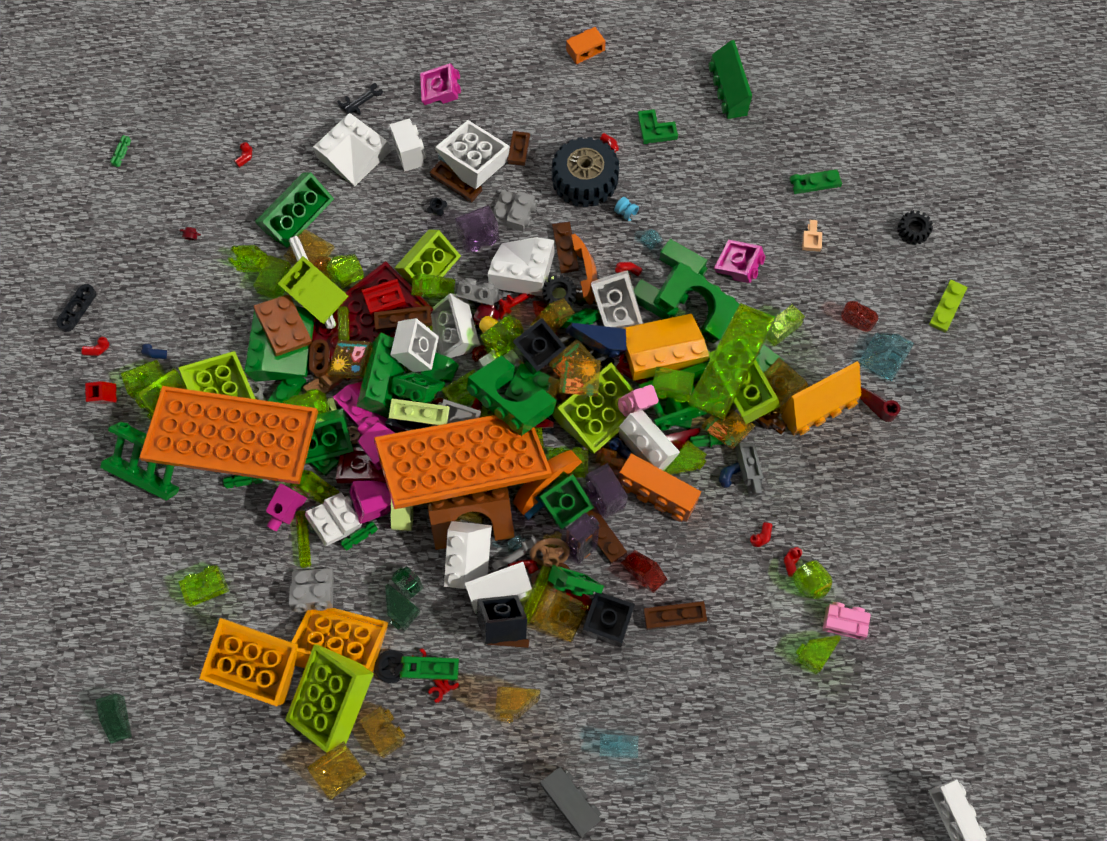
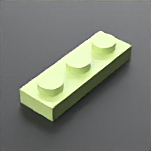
(419, 412)

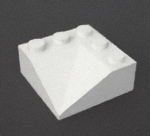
(352, 149)
(473, 153)
(522, 265)

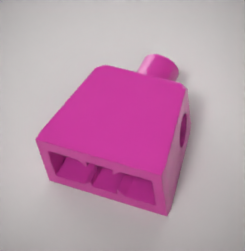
(367, 440)
(370, 499)
(287, 501)

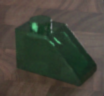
(407, 582)
(399, 609)
(114, 717)

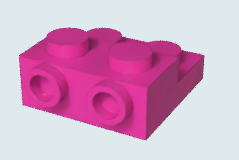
(440, 84)
(740, 261)

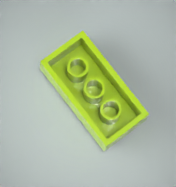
(755, 395)

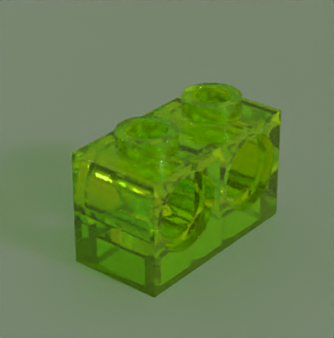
(502, 335)

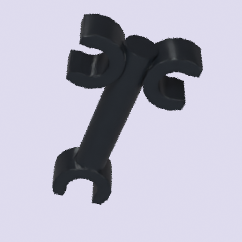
(353, 107)

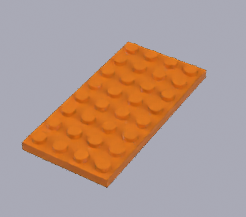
(229, 434)
(458, 460)

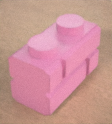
(638, 400)
(846, 621)

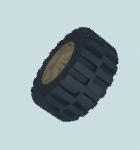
(585, 171)

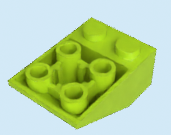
(313, 289)

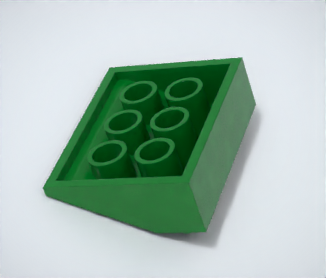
(262, 362)

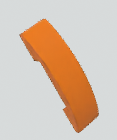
(590, 268)
(526, 495)

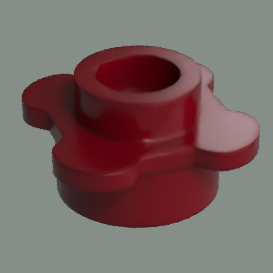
(189, 233)

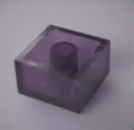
(477, 229)
(606, 491)

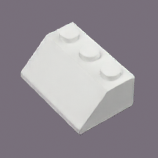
(454, 326)
(647, 440)
(466, 553)
(504, 582)
(957, 812)

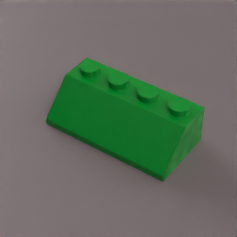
(731, 81)
(295, 209)
(378, 377)
(329, 436)

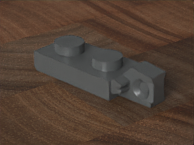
(750, 468)

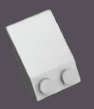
(617, 300)

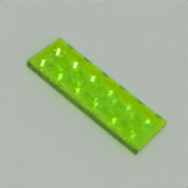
(732, 361)

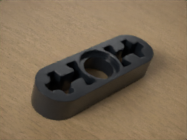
(76, 301)

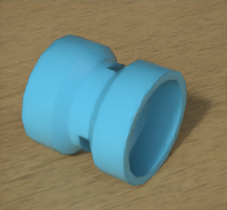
(626, 208)

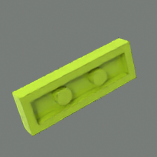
(948, 306)

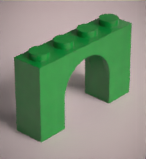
(671, 255)
(720, 305)
(518, 415)

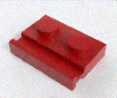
(384, 297)

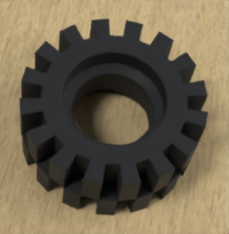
(917, 218)
(559, 283)

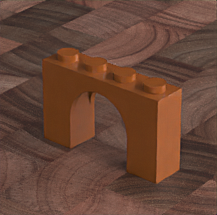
(491, 503)

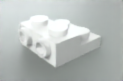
(333, 519)

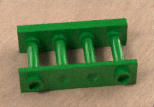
(681, 415)
(130, 471)

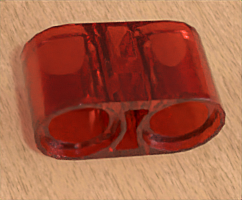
(860, 314)

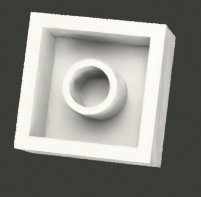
(408, 144)
(414, 345)

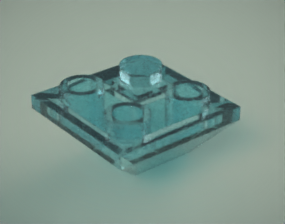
(886, 354)

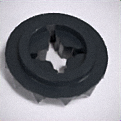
(383, 662)

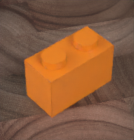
(585, 45)

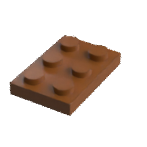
(282, 325)

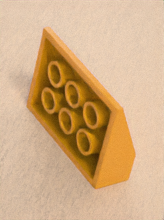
(664, 343)
(823, 400)
(341, 635)
(250, 662)

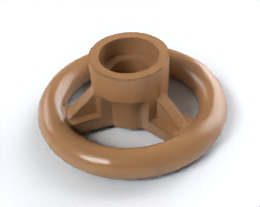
(550, 555)

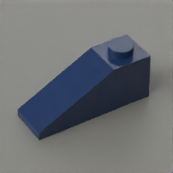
(603, 339)

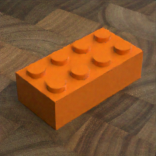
(658, 488)

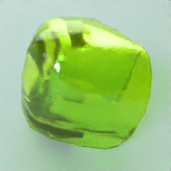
(345, 270)
(812, 580)

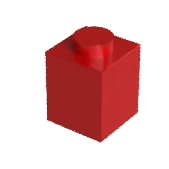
(100, 392)

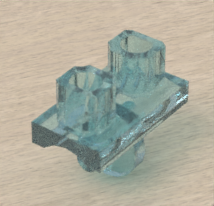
(618, 746)

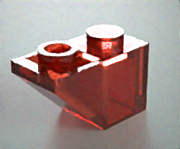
(645, 570)

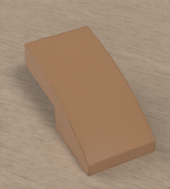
(324, 383)

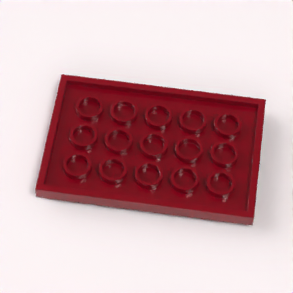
(360, 321)

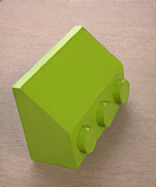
(429, 256)

